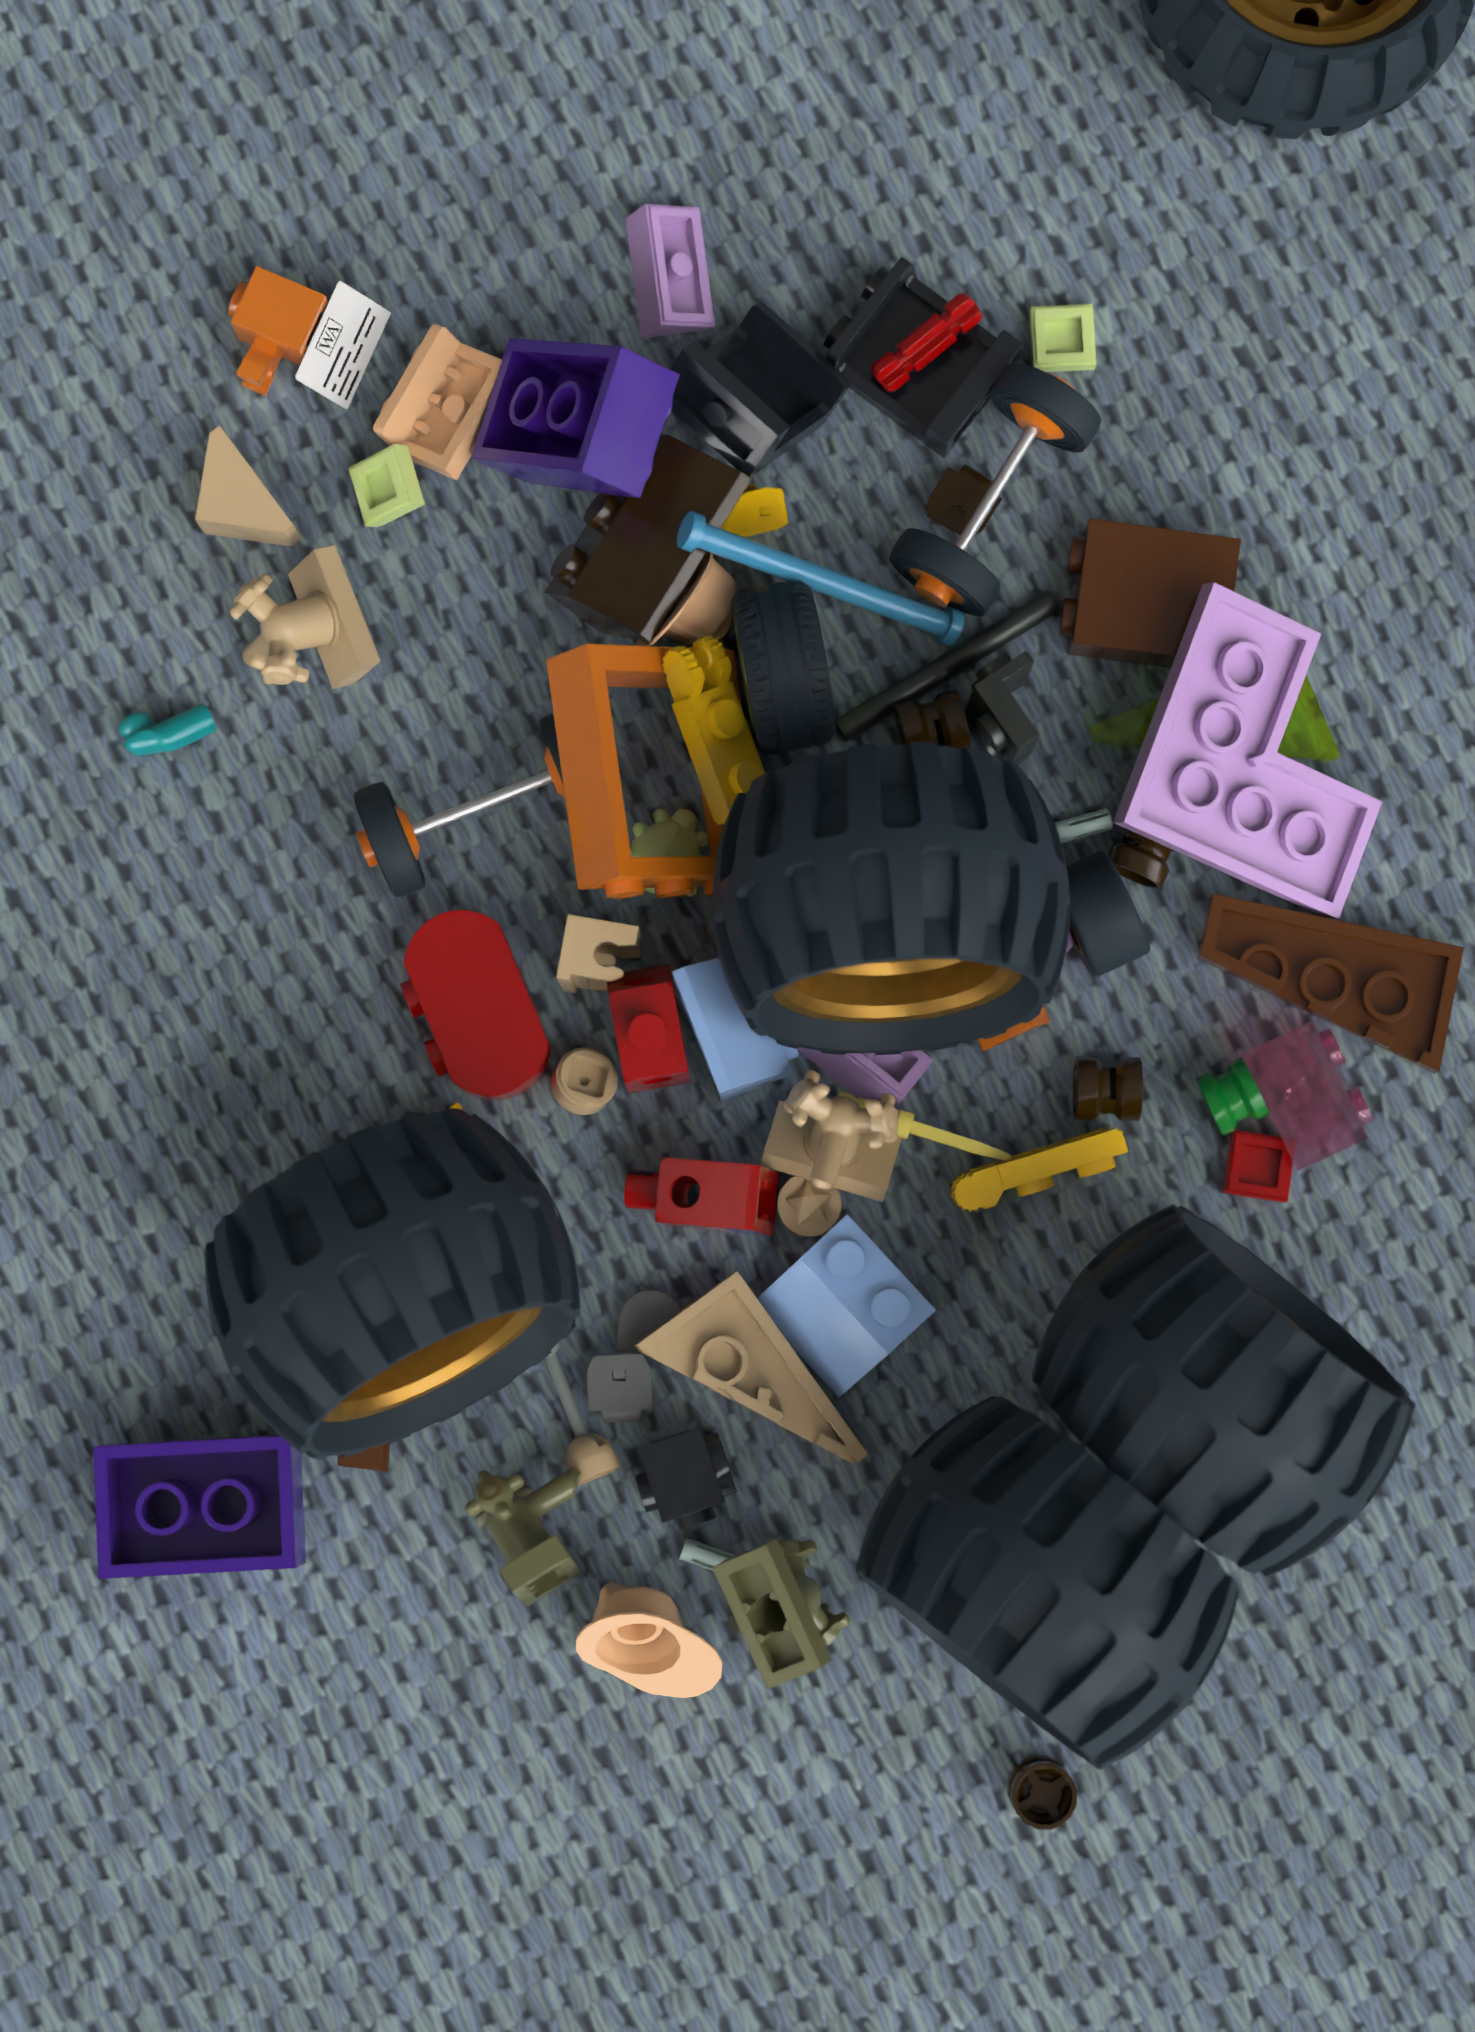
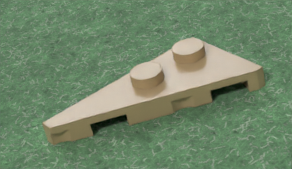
(741, 1354)

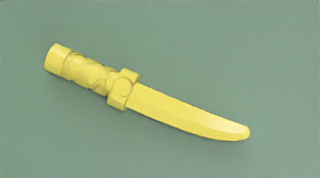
(908, 1126)

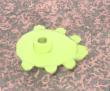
(668, 837)

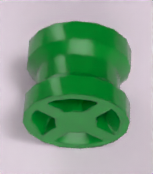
(1232, 1096)

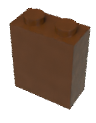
(1140, 589)

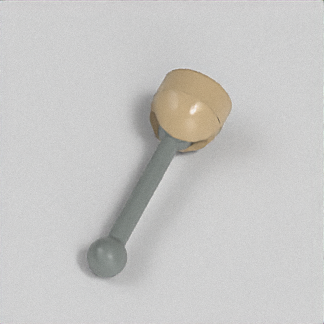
(587, 1452)

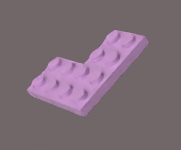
(1213, 768)

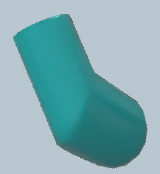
(168, 735)

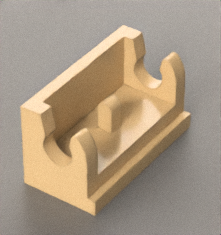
(589, 951)

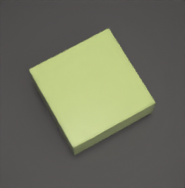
(1062, 337)
(386, 485)

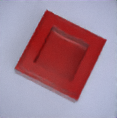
(1257, 1167)

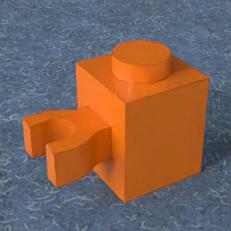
(276, 320)

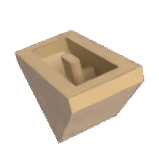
(235, 499)

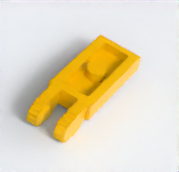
(712, 722)
(1034, 1169)

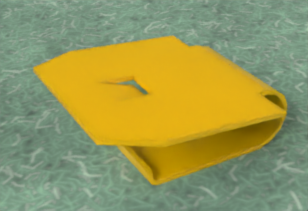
(746, 517)

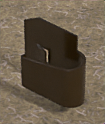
(961, 488)

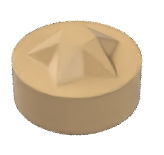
(584, 1081)
(808, 1208)

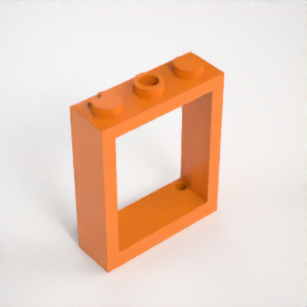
(592, 774)

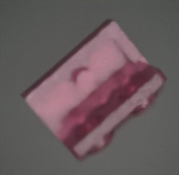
(1307, 1095)

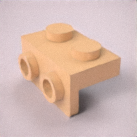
(440, 402)

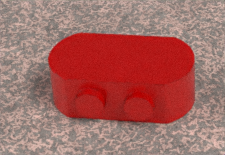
(475, 1006)

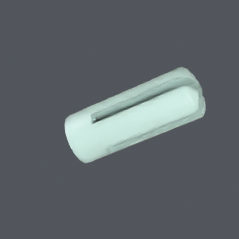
(1084, 825)
(703, 1554)

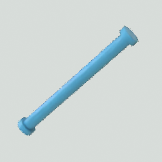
(696, 533)

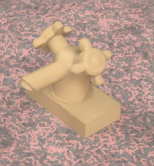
(321, 618)
(834, 1139)

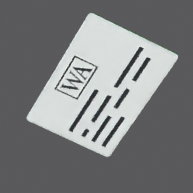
(342, 345)

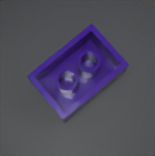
(576, 416)
(198, 1506)

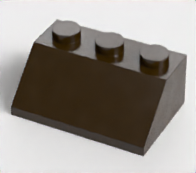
(627, 558)

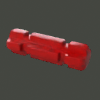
(926, 342)

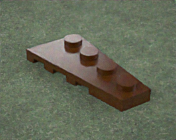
(1352, 975)

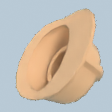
(701, 607)
(645, 1644)

